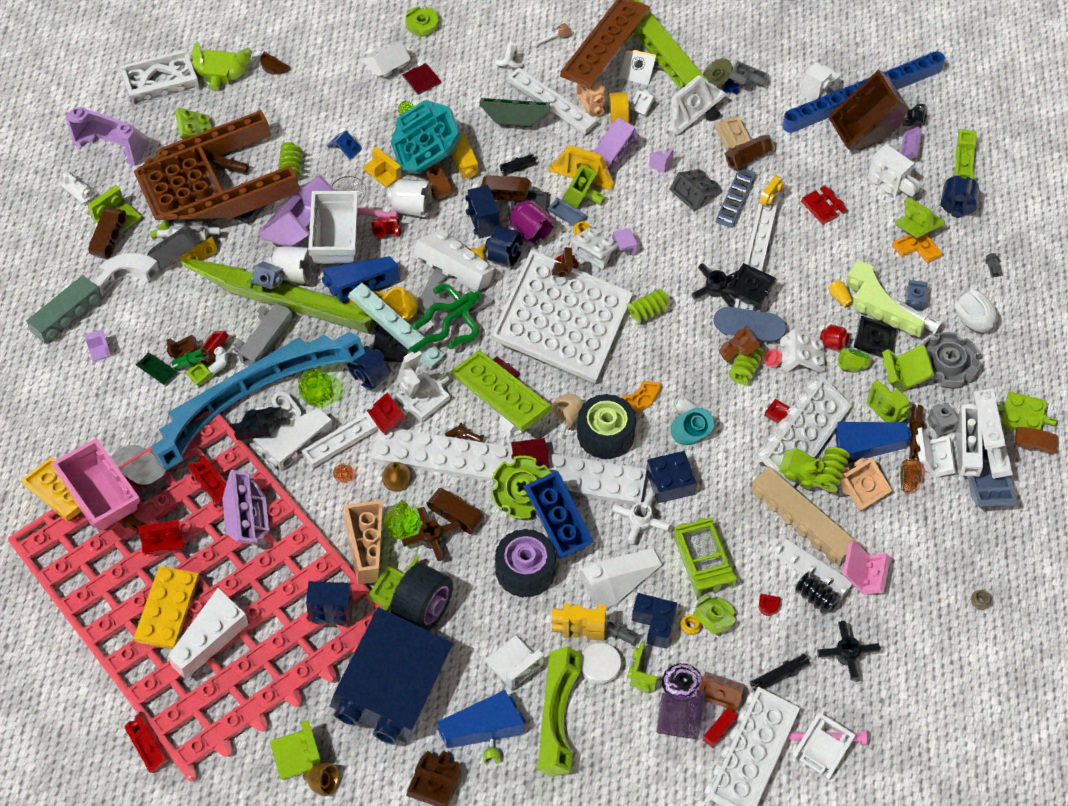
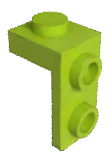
(640, 680)

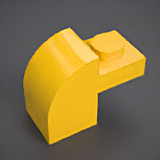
(618, 106)

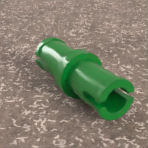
(190, 359)

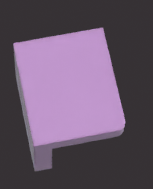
(660, 160)
(625, 240)
(97, 345)

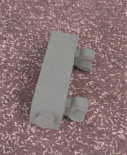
(265, 336)

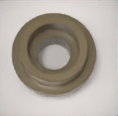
(983, 595)

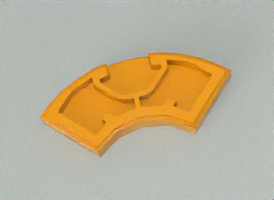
(643, 396)

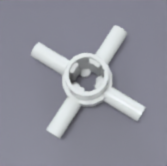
(637, 522)

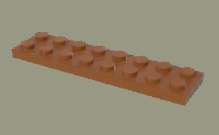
(604, 42)

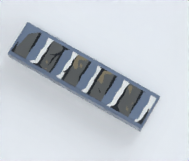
(735, 197)

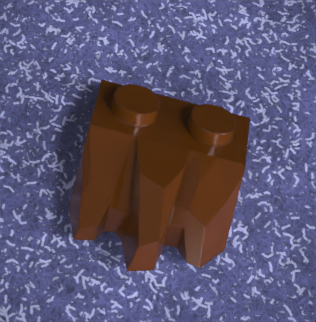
(434, 780)

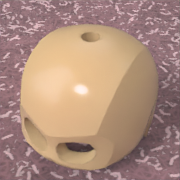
(569, 408)

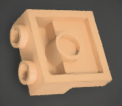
(592, 98)
(864, 483)

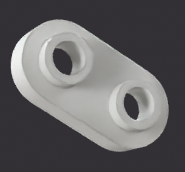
(289, 408)

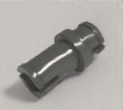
(621, 632)

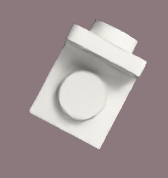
(642, 102)

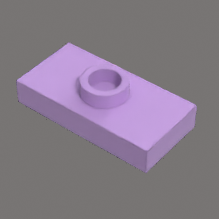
(911, 143)

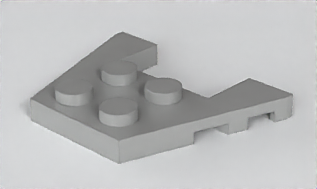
(429, 298)

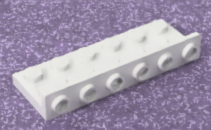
(806, 425)
(752, 750)

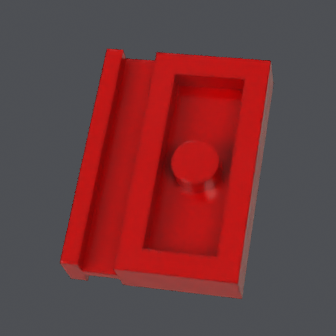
(386, 413)

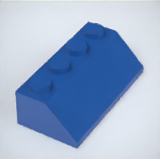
(558, 514)

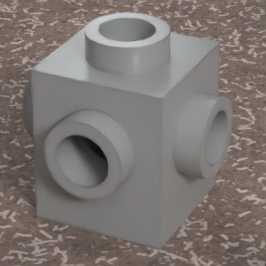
(943, 419)

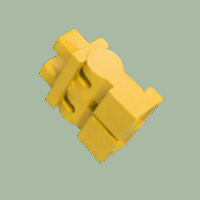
(577, 621)

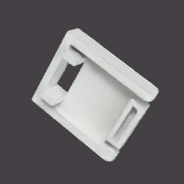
(820, 748)

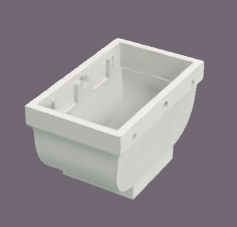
(333, 226)

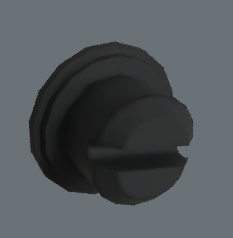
(712, 114)

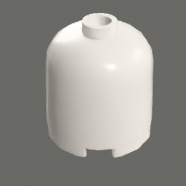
(411, 197)
(295, 263)

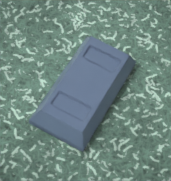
(566, 212)

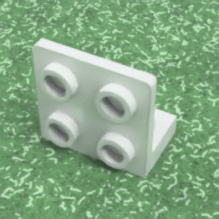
(514, 662)

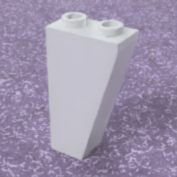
(289, 440)
(969, 441)

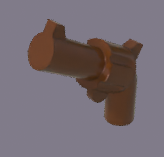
(464, 432)

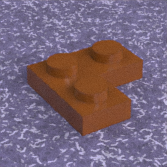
(743, 342)

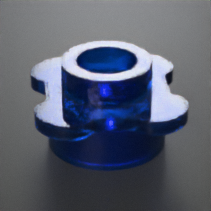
(731, 87)

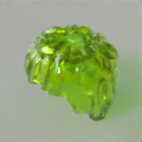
(315, 387)
(401, 520)

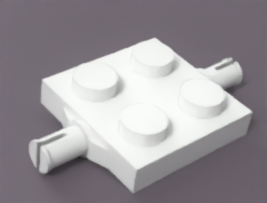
(197, 225)
(427, 398)

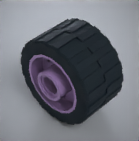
(525, 563)
(422, 596)

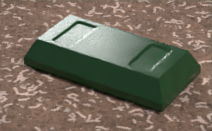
(156, 368)

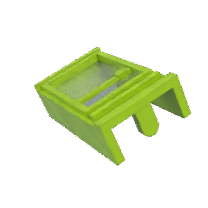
(703, 556)

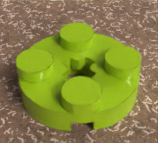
(421, 28)
(705, 614)

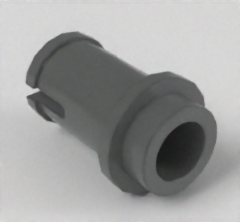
(993, 264)

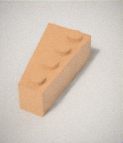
(363, 533)

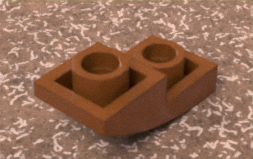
(1034, 438)

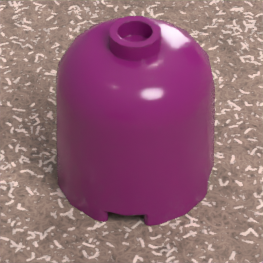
(531, 221)

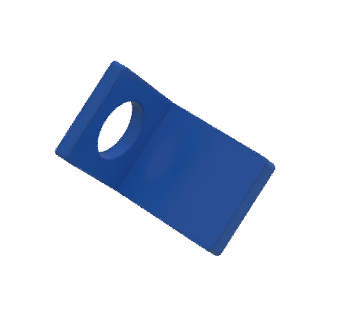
(346, 144)

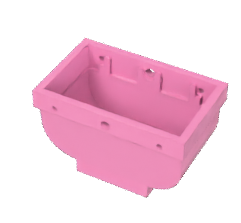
(96, 485)

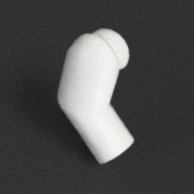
(221, 360)

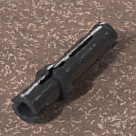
(787, 669)

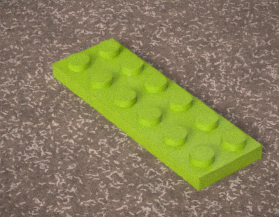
(501, 391)

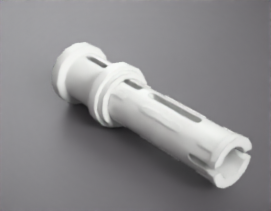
(930, 323)

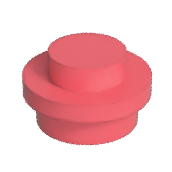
(772, 358)

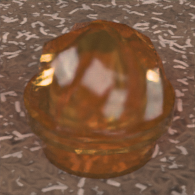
(343, 473)

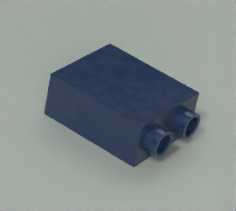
(390, 677)

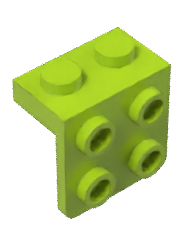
(908, 368)

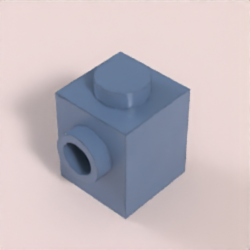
(267, 275)

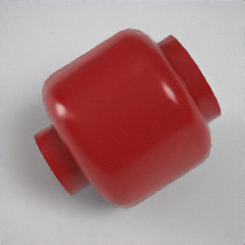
(835, 337)

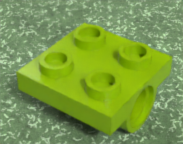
(191, 122)

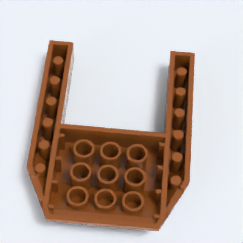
(183, 185)

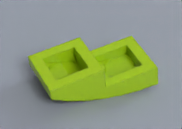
(200, 373)

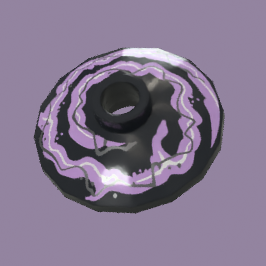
(672, 684)

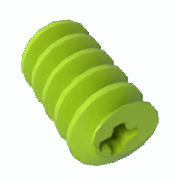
(291, 155)
(648, 304)
(745, 367)
(833, 466)

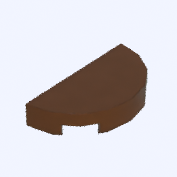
(273, 65)

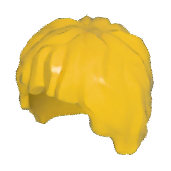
(402, 302)

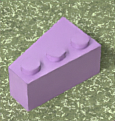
(616, 143)

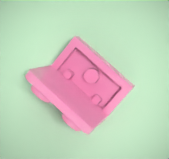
(866, 571)

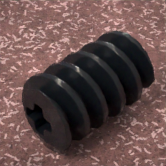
(816, 593)

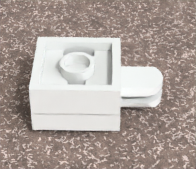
(893, 172)

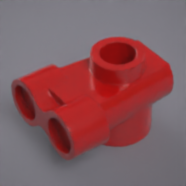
(386, 226)

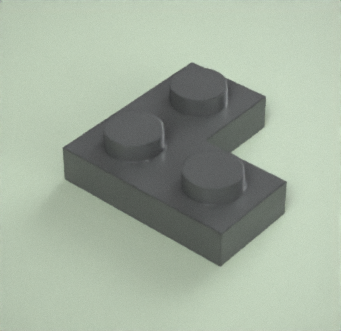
(742, 72)

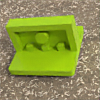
(918, 219)

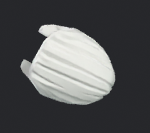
(976, 311)

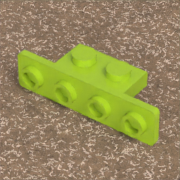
(386, 585)

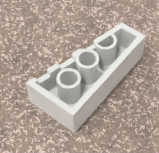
(454, 259)
(208, 633)

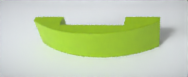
(965, 153)

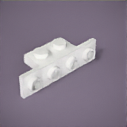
(407, 378)

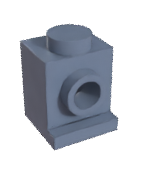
(916, 294)

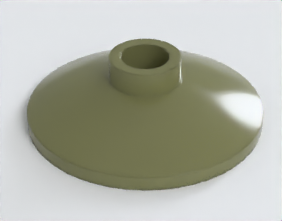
(718, 71)

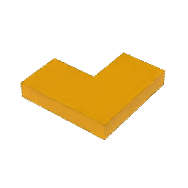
(923, 245)

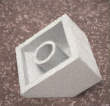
(387, 58)

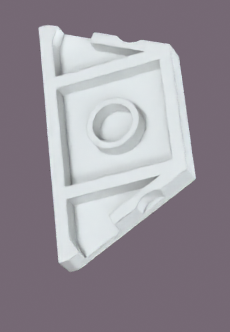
(693, 102)

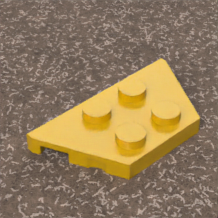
(571, 159)

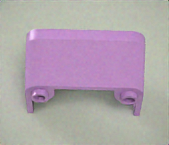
(290, 220)

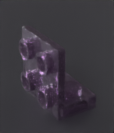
(681, 715)

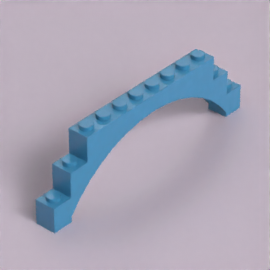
(283, 362)

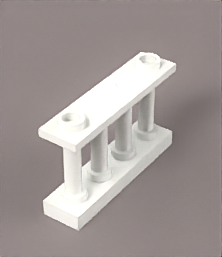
(993, 433)

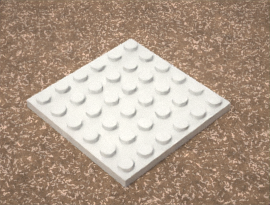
(562, 318)

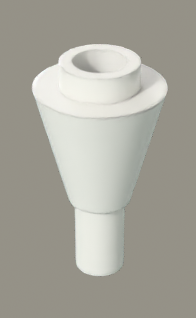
(684, 405)

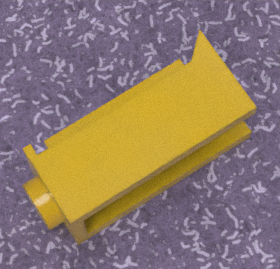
(465, 159)

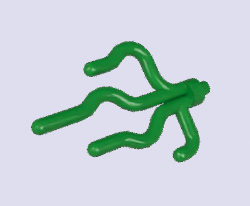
(460, 306)

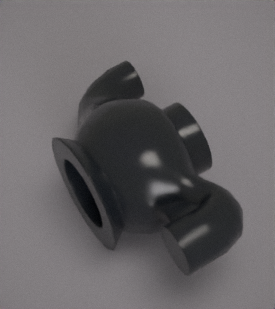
(916, 115)

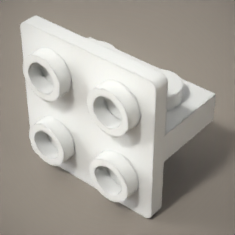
(594, 247)

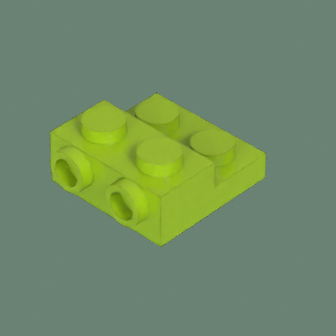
(888, 405)

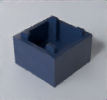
(482, 211)

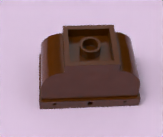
(869, 113)

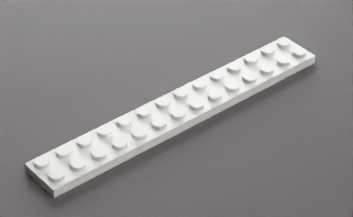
(481, 460)

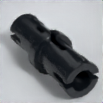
(517, 164)

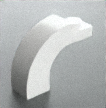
(126, 266)

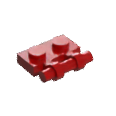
(820, 208)

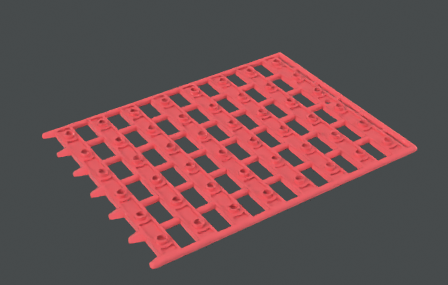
(226, 680)

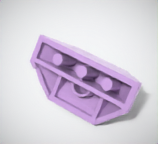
(244, 509)

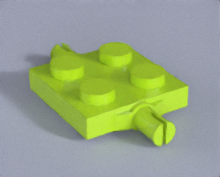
(1024, 412)

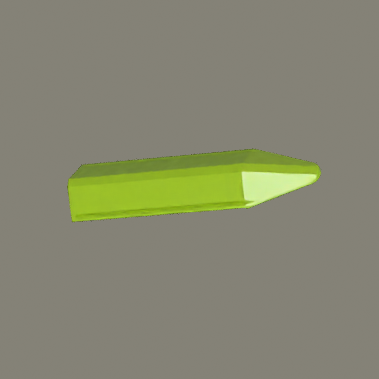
(292, 296)

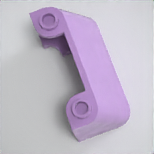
(89, 125)

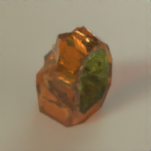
(910, 475)

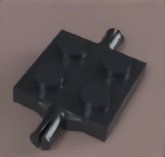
(259, 423)

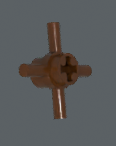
(427, 528)

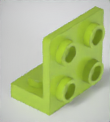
(113, 198)
(295, 752)

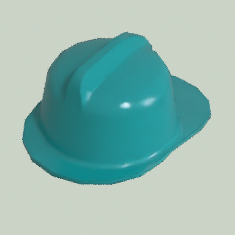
(692, 426)

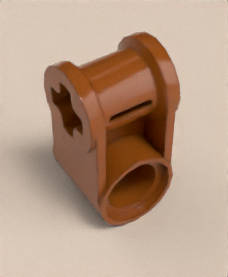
(440, 185)

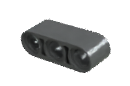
(174, 246)

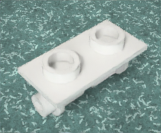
(77, 187)

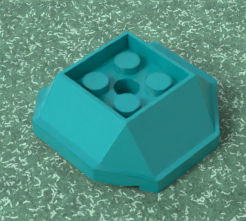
(425, 136)

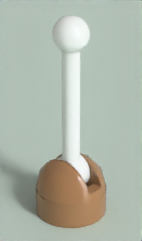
(562, 31)

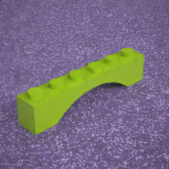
(554, 751)

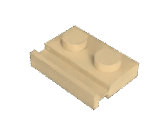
(732, 132)

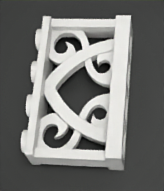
(152, 91)

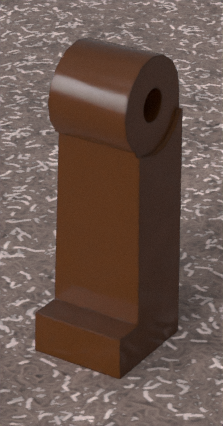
(748, 151)

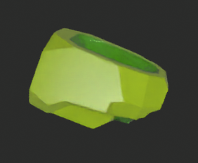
(853, 360)

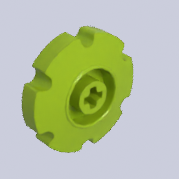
(508, 477)

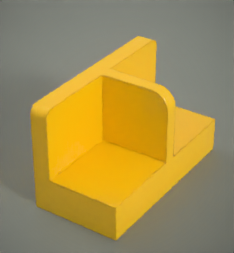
(383, 168)

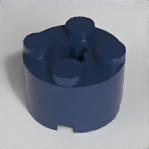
(960, 196)
(504, 246)
(369, 368)

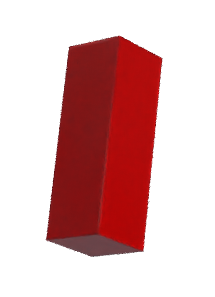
(720, 727)

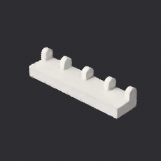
(805, 562)

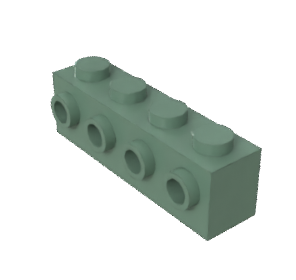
(63, 309)

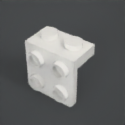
(802, 349)
(936, 454)

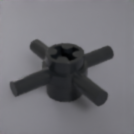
(715, 285)
(842, 652)

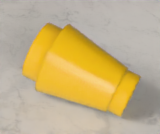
(840, 293)

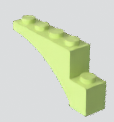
(875, 302)

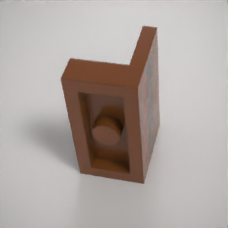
(722, 691)

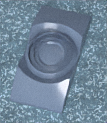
(990, 491)

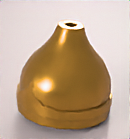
(396, 476)
(322, 778)

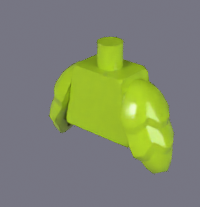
(220, 65)

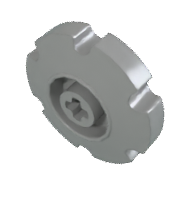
(952, 359)

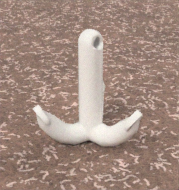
(508, 58)

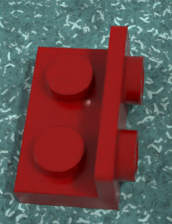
(161, 537)

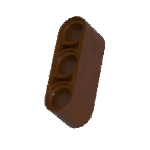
(507, 187)
(107, 232)
(455, 510)

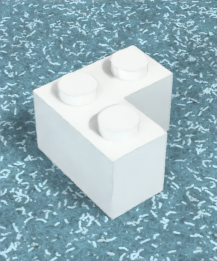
(819, 82)

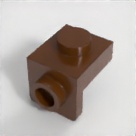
(567, 262)
(179, 348)

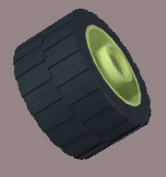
(606, 426)

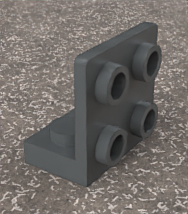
(693, 187)

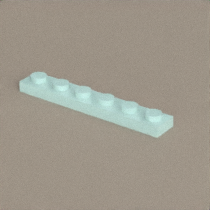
(394, 323)

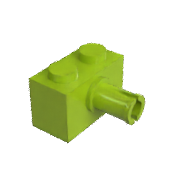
(581, 188)
(801, 467)

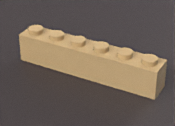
(802, 515)

